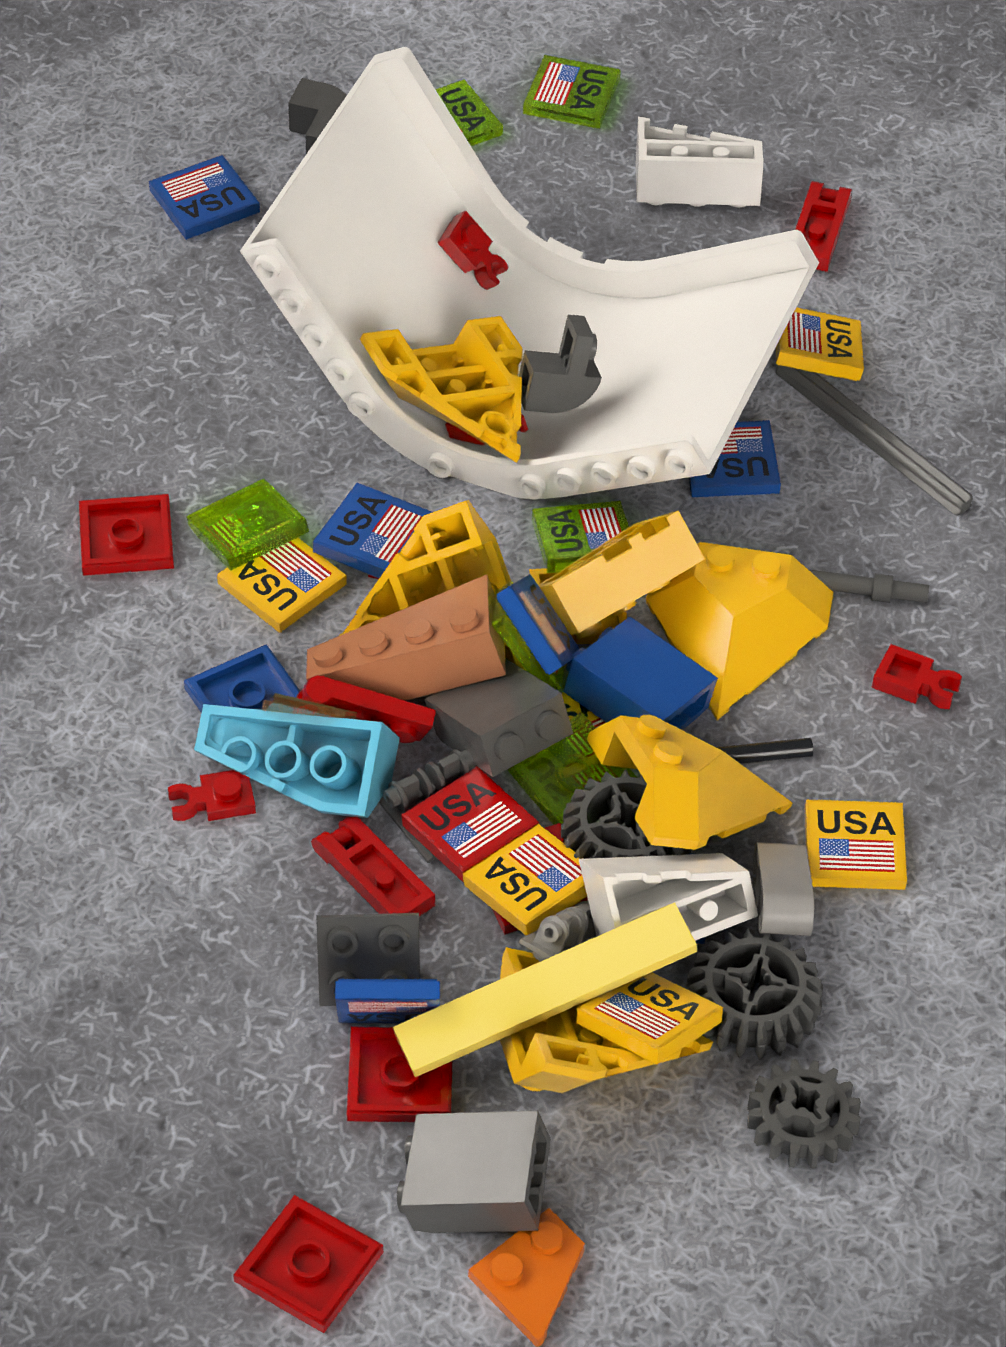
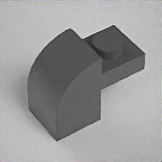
(312, 108)
(564, 378)

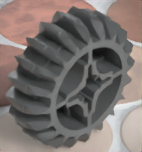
(617, 832)
(781, 1008)

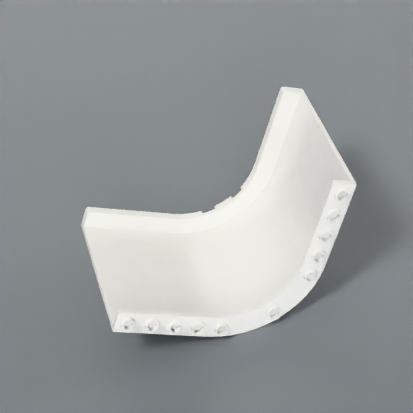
(360, 254)

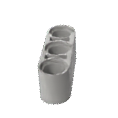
(783, 889)

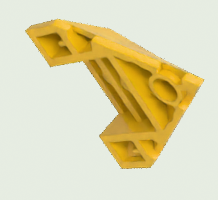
(462, 382)
(440, 555)
(741, 616)
(690, 784)
(563, 1054)

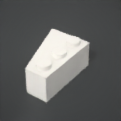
(696, 168)
(705, 887)

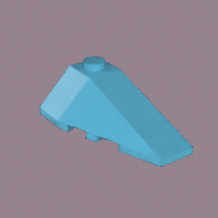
(316, 760)

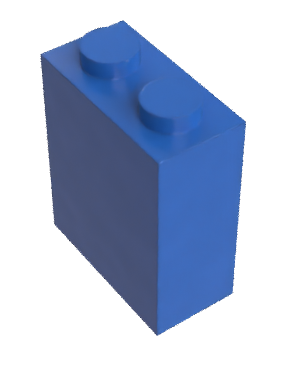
(638, 675)

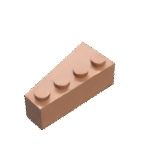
(419, 648)

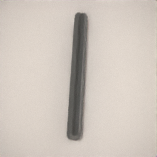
(878, 438)

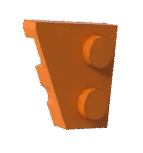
(531, 1274)

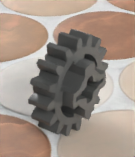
(803, 1113)

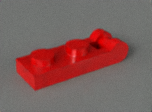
(823, 219)
(404, 718)
(373, 869)

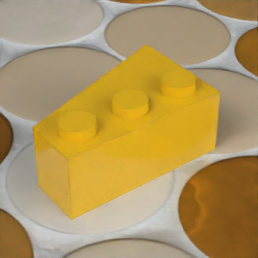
(620, 572)

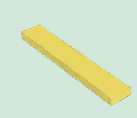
(544, 989)

